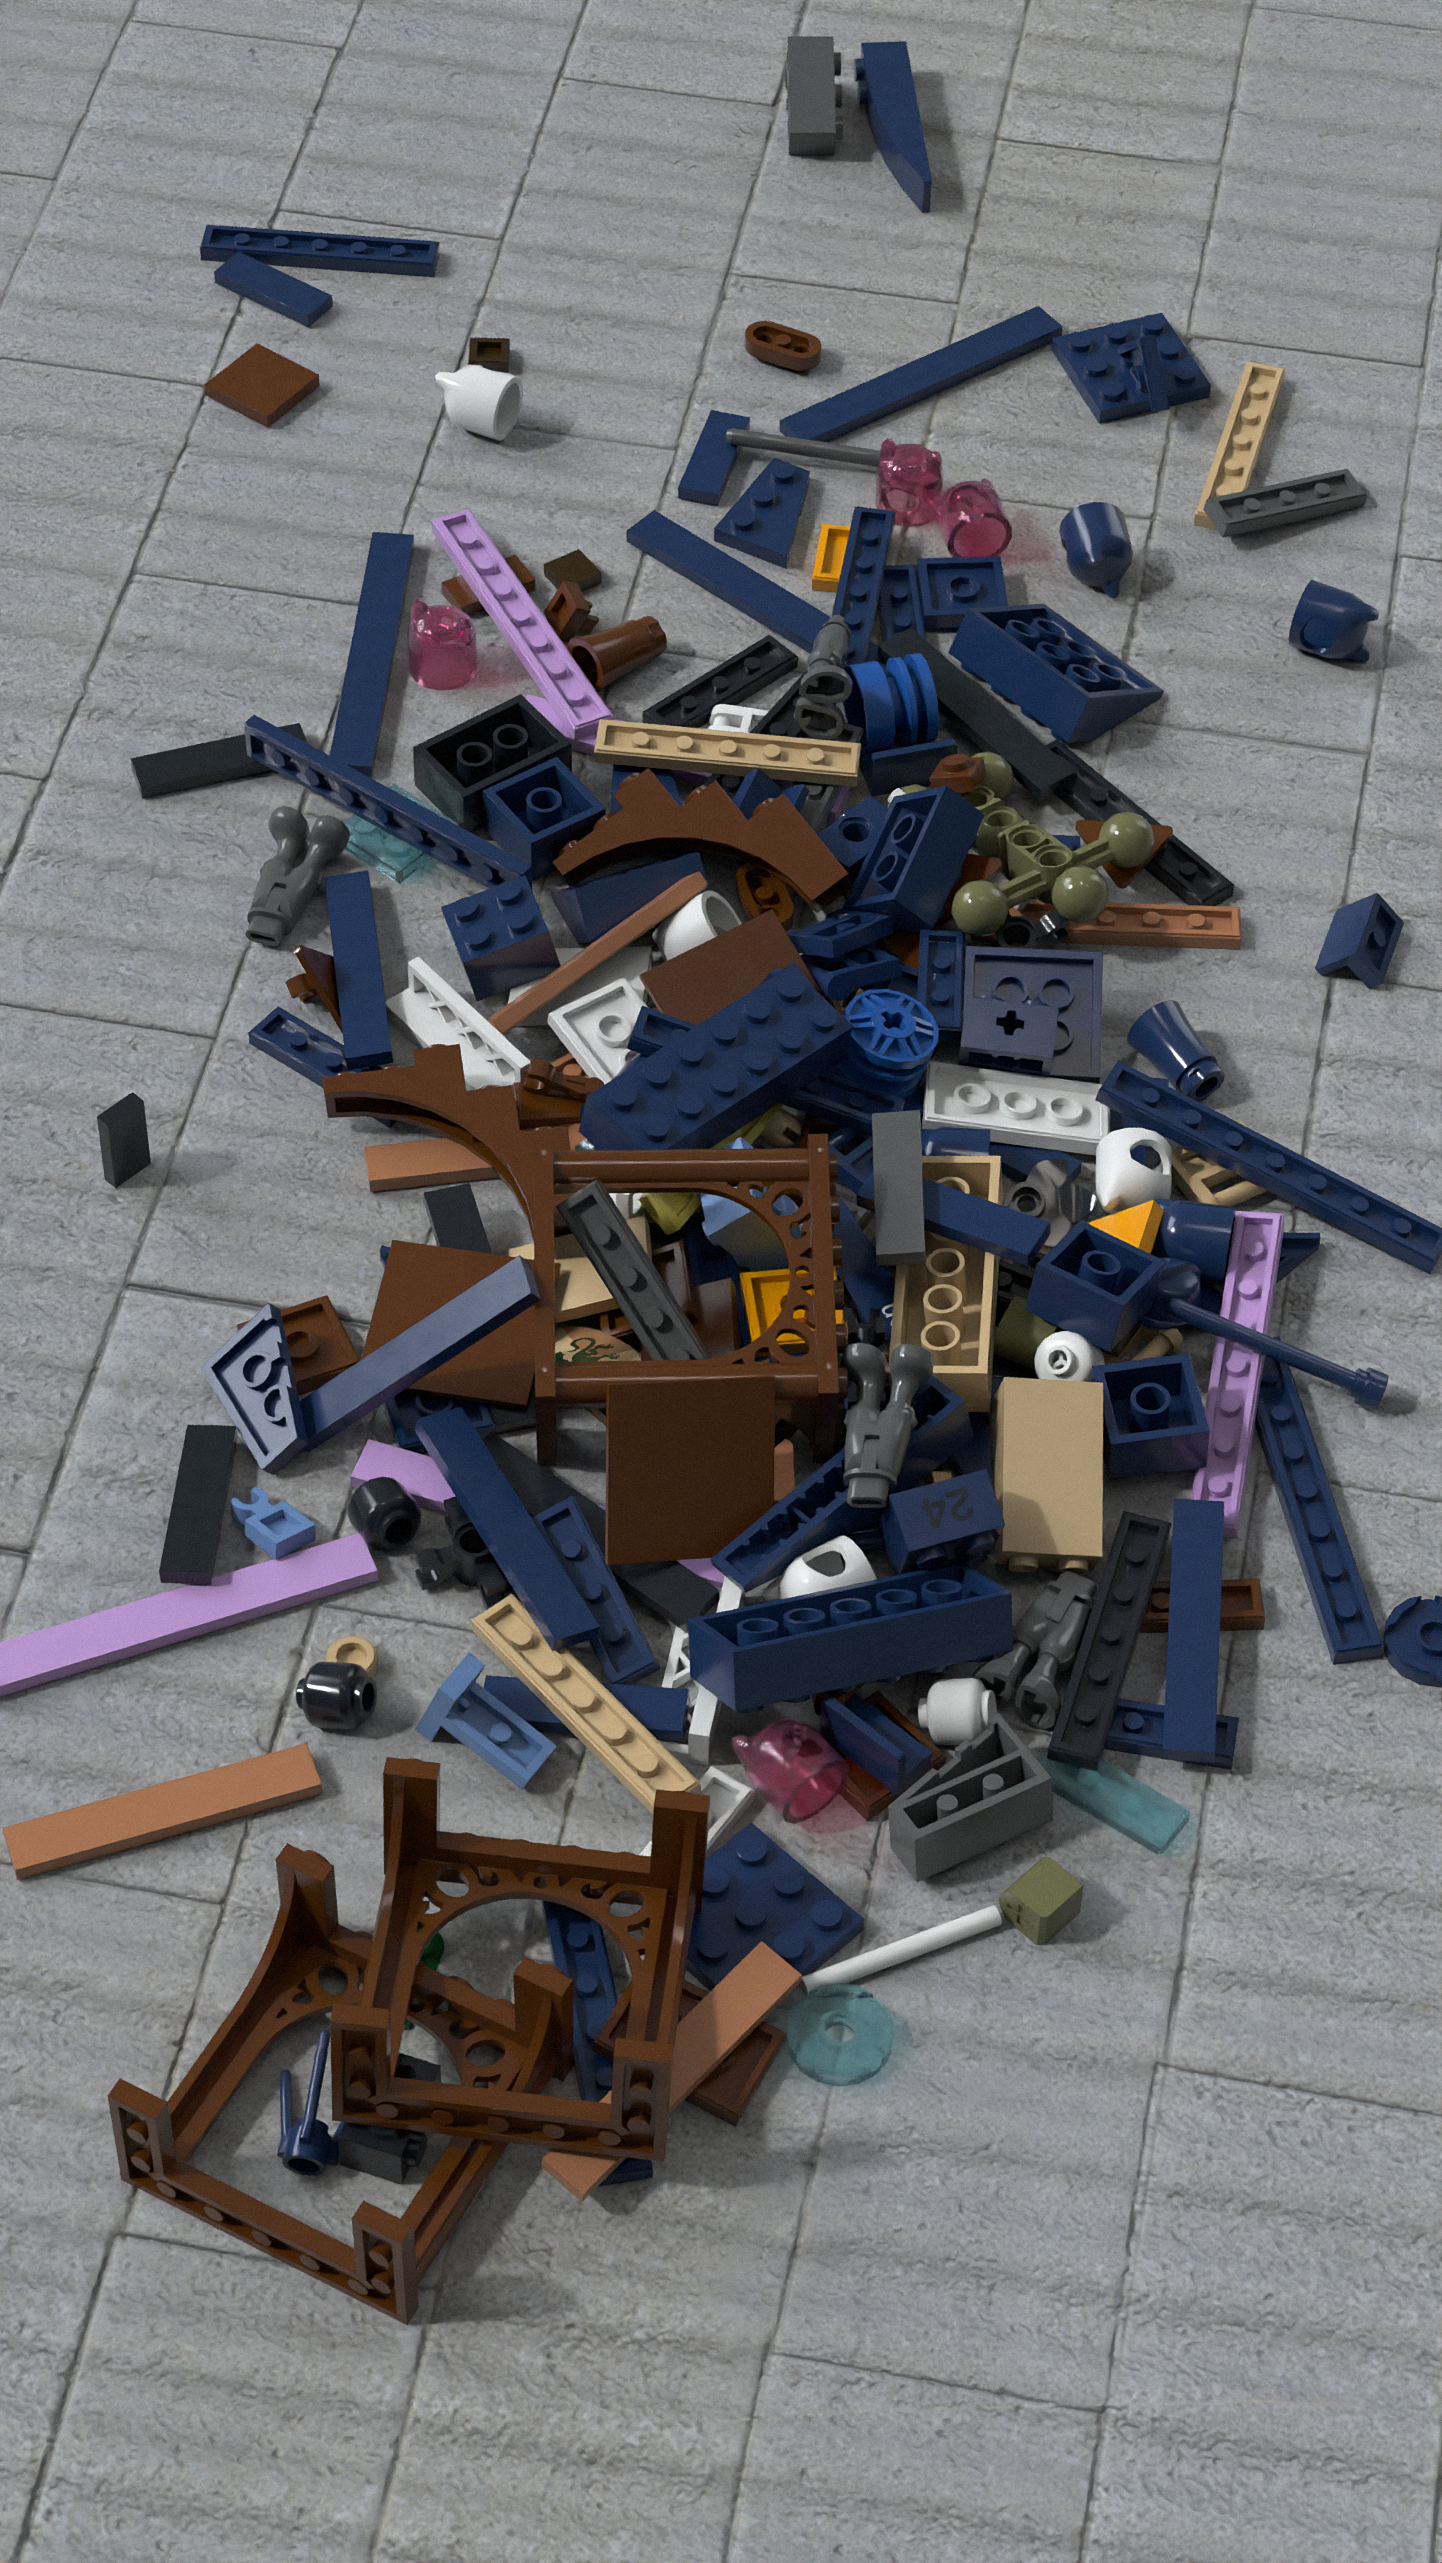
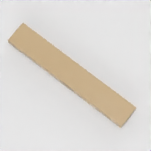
(1242, 435)
(727, 752)
(582, 1704)

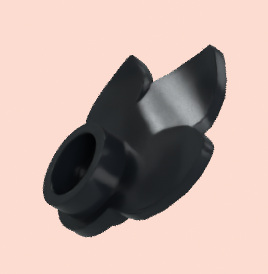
(1054, 1198)

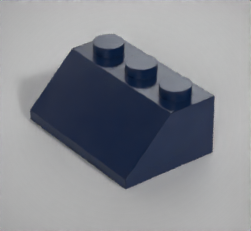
(916, 858)
(605, 902)

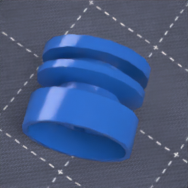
(893, 702)
(888, 1042)

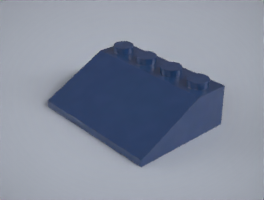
(1051, 670)

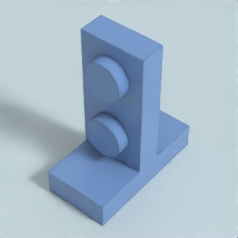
(485, 1725)

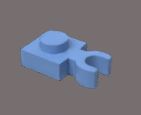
(273, 1528)

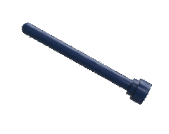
(1365, 1386)

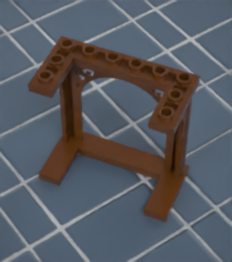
(808, 1387)
(418, 1854)
(389, 2252)

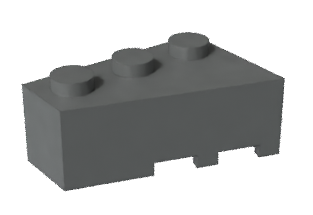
(813, 95)
(970, 1804)

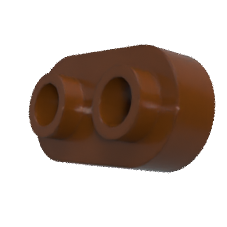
(783, 345)
(769, 895)

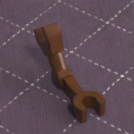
(543, 1078)

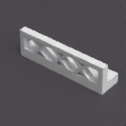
(443, 1017)
(707, 1706)

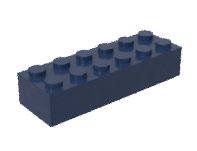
(720, 1071)
(850, 1636)

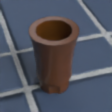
(617, 650)

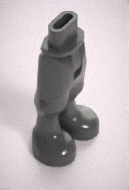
(825, 682)
(286, 890)
(874, 1437)
(1053, 1632)

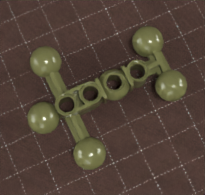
(1037, 860)

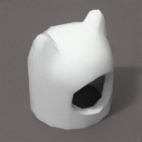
(482, 400)
(694, 924)
(1125, 1182)
(822, 1570)

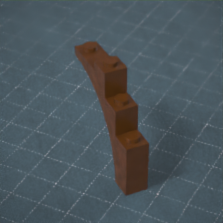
(708, 822)
(437, 1099)

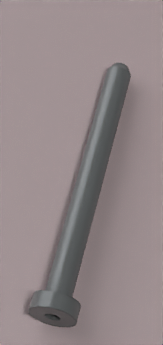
(803, 447)

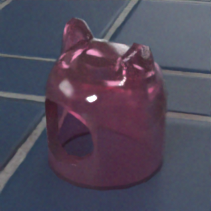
(913, 471)
(972, 519)
(441, 646)
(792, 1768)

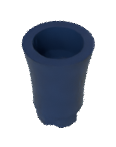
(1176, 1050)

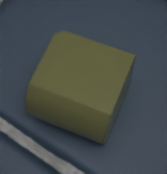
(1021, 1334)
(1042, 1901)

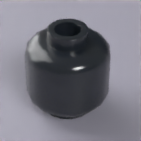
(384, 1513)
(336, 1695)

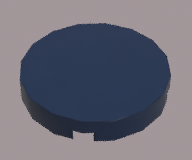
(1415, 1640)

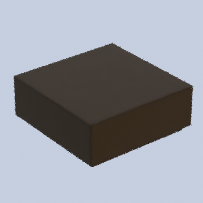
(490, 353)
(573, 568)

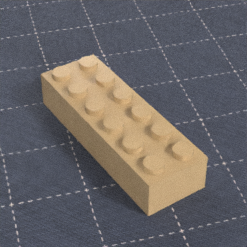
(953, 1296)

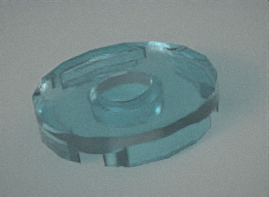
(834, 2061)

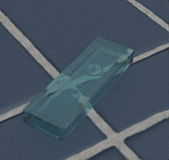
(1119, 1802)

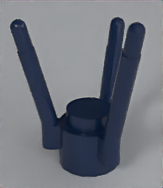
(307, 2145)

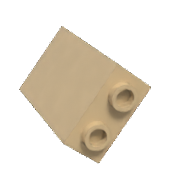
(1048, 1473)

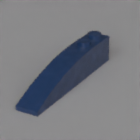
(894, 116)
(818, 1506)

